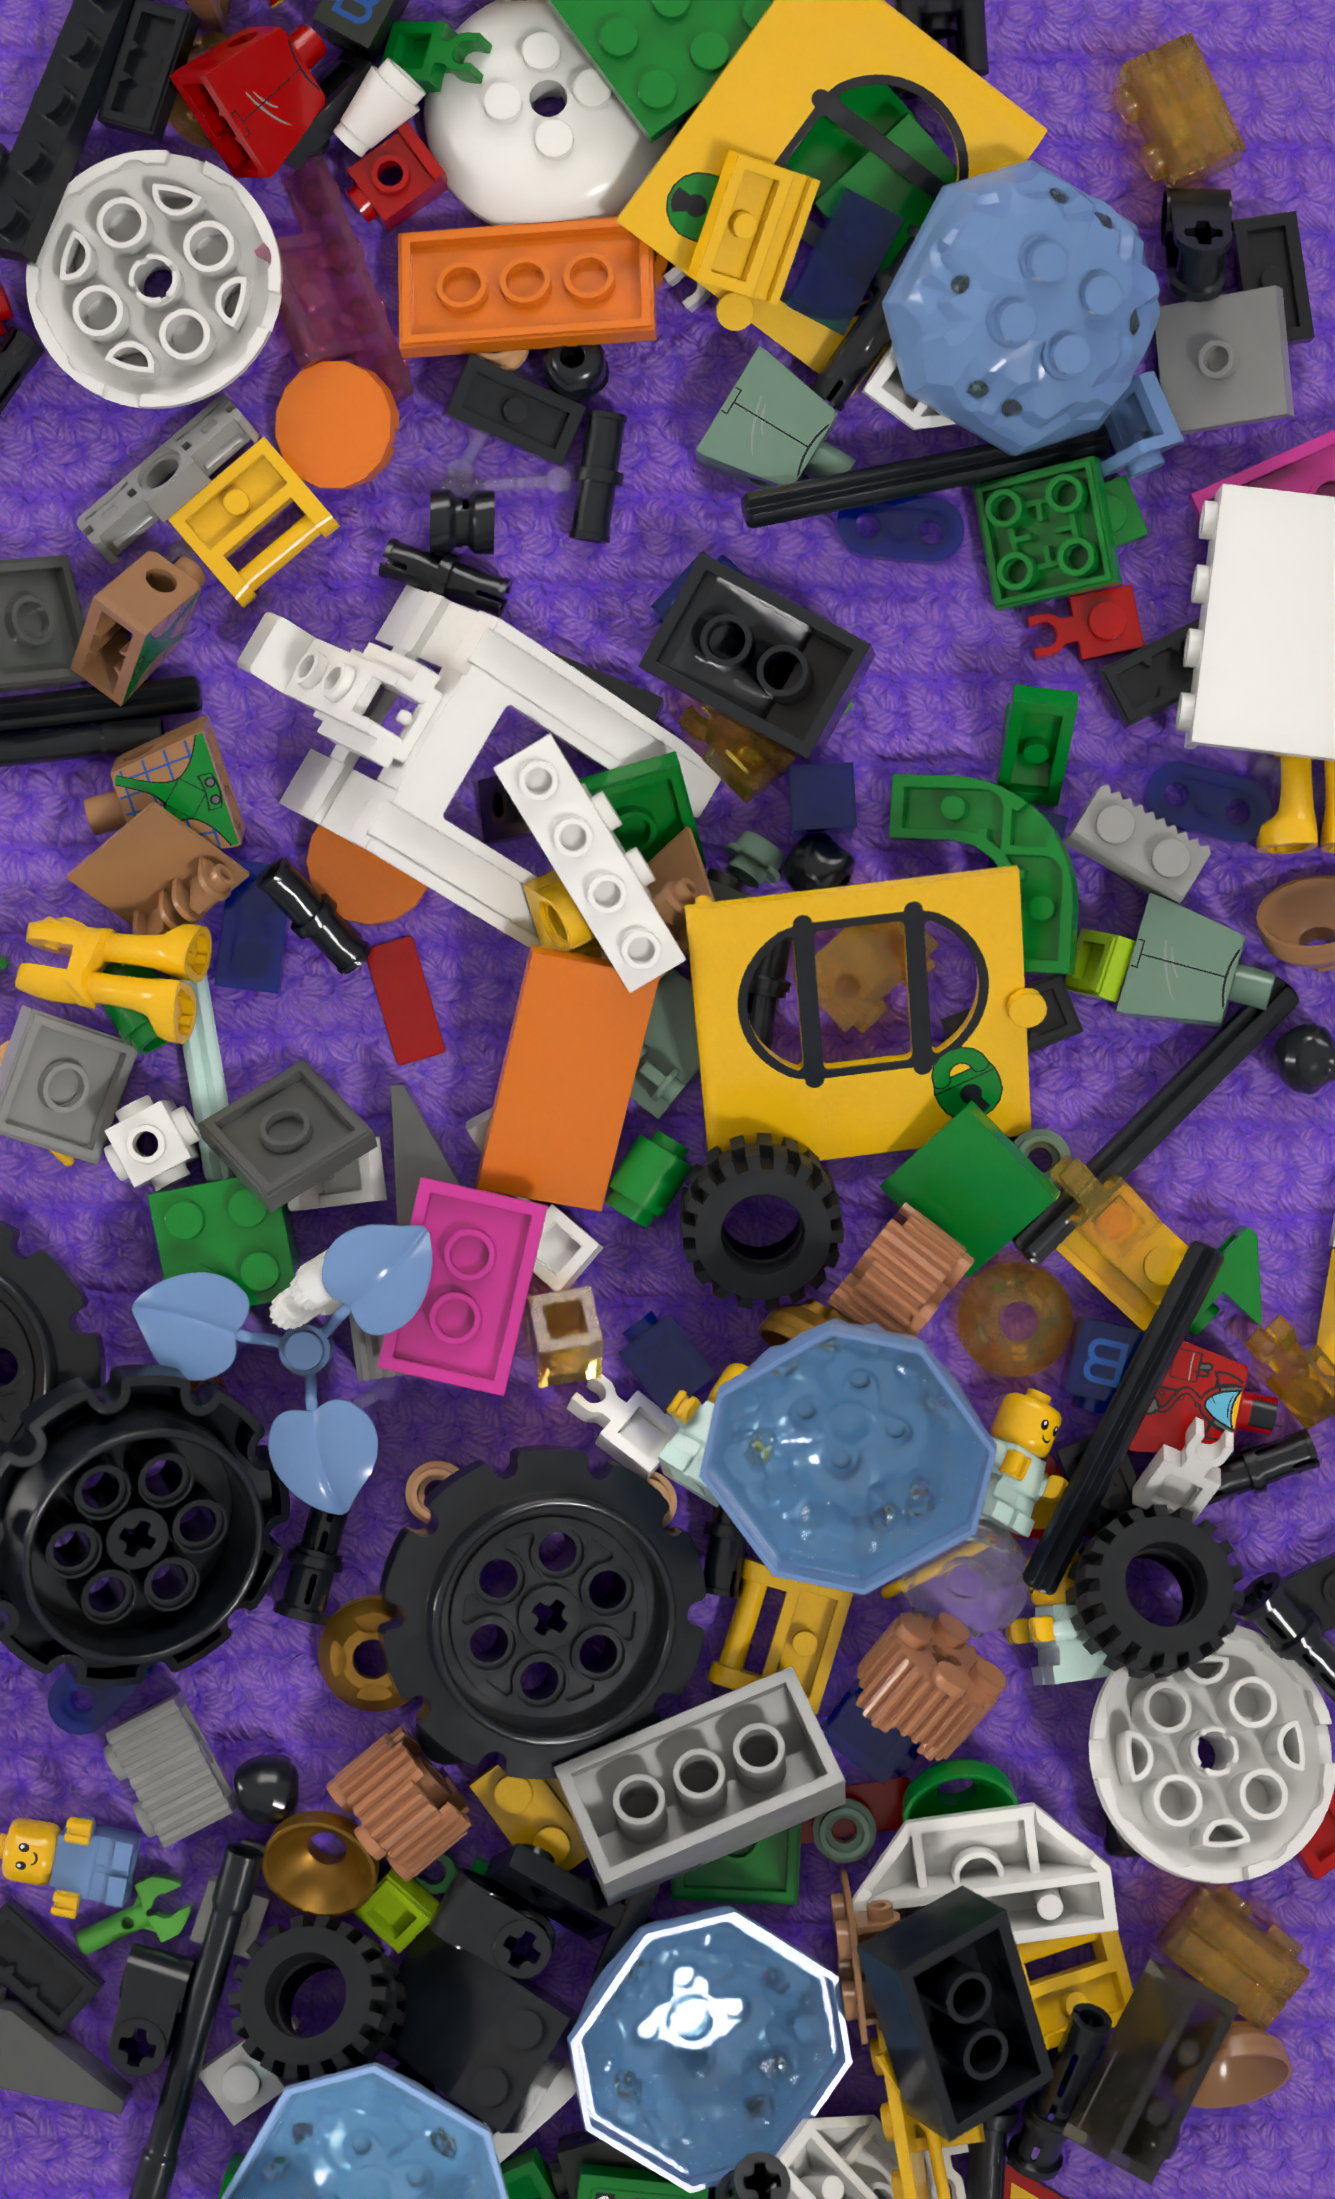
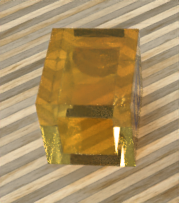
(564, 1336)

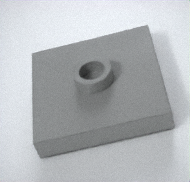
(1225, 360)
(62, 1084)

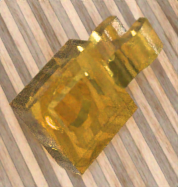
(1109, 1213)

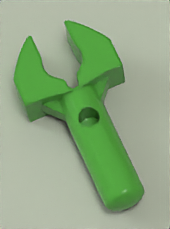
(138, 1916)

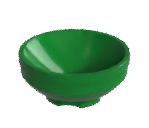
(989, 1789)

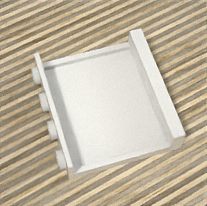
(1263, 626)

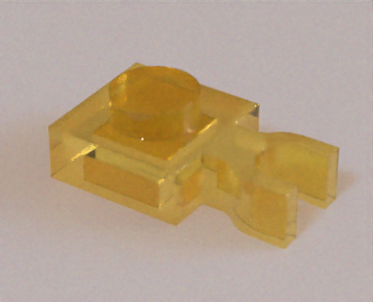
(735, 754)
(1300, 1377)

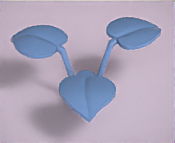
(321, 1450)

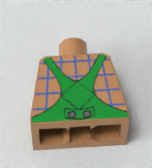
(152, 603)
(183, 776)

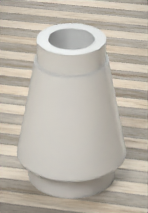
(379, 107)

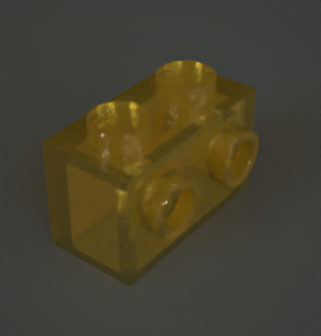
(860, 970)

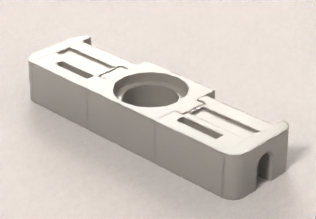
(190, 454)

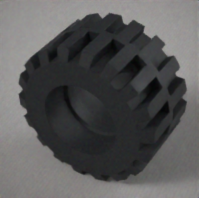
(770, 1269)
(1193, 1560)
(278, 1973)

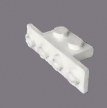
(591, 861)

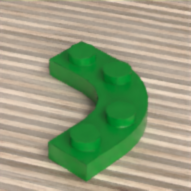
(1010, 834)

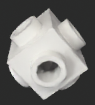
(176, 1143)

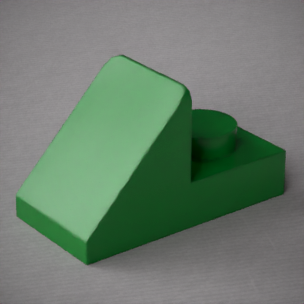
(1036, 742)
(1236, 1280)

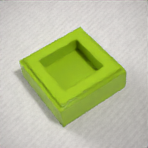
(1100, 965)
(397, 1910)

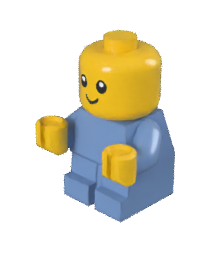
(75, 1861)

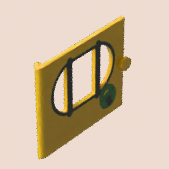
(769, 102)
(877, 1100)

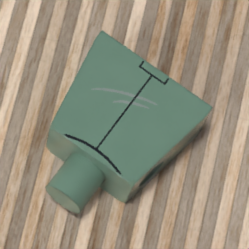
(772, 429)
(1188, 969)

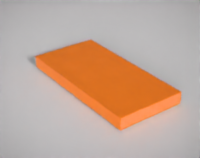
(524, 287)
(565, 1080)

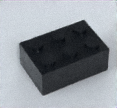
(956, 2012)

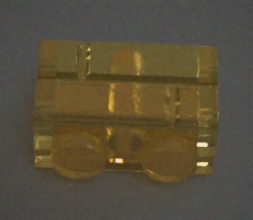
(1178, 114)
(1233, 1953)

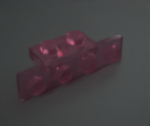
(327, 289)

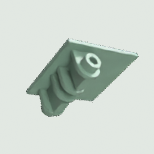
(669, 1047)

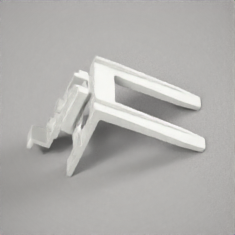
(481, 673)

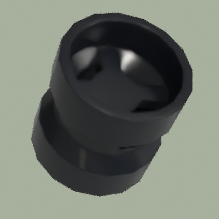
(462, 521)

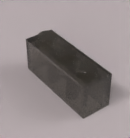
(1150, 2070)

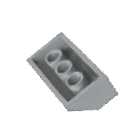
(701, 1785)

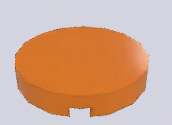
(336, 425)
(360, 882)

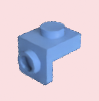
(1140, 428)

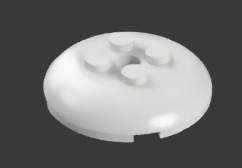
(527, 166)
(116, 230)
(1268, 1771)

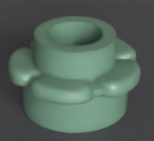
(754, 859)

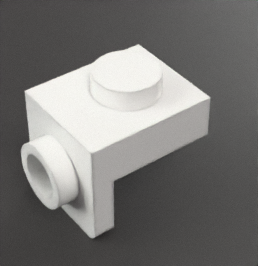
(354, 1184)

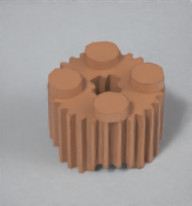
(902, 1275)
(928, 1683)
(401, 1803)

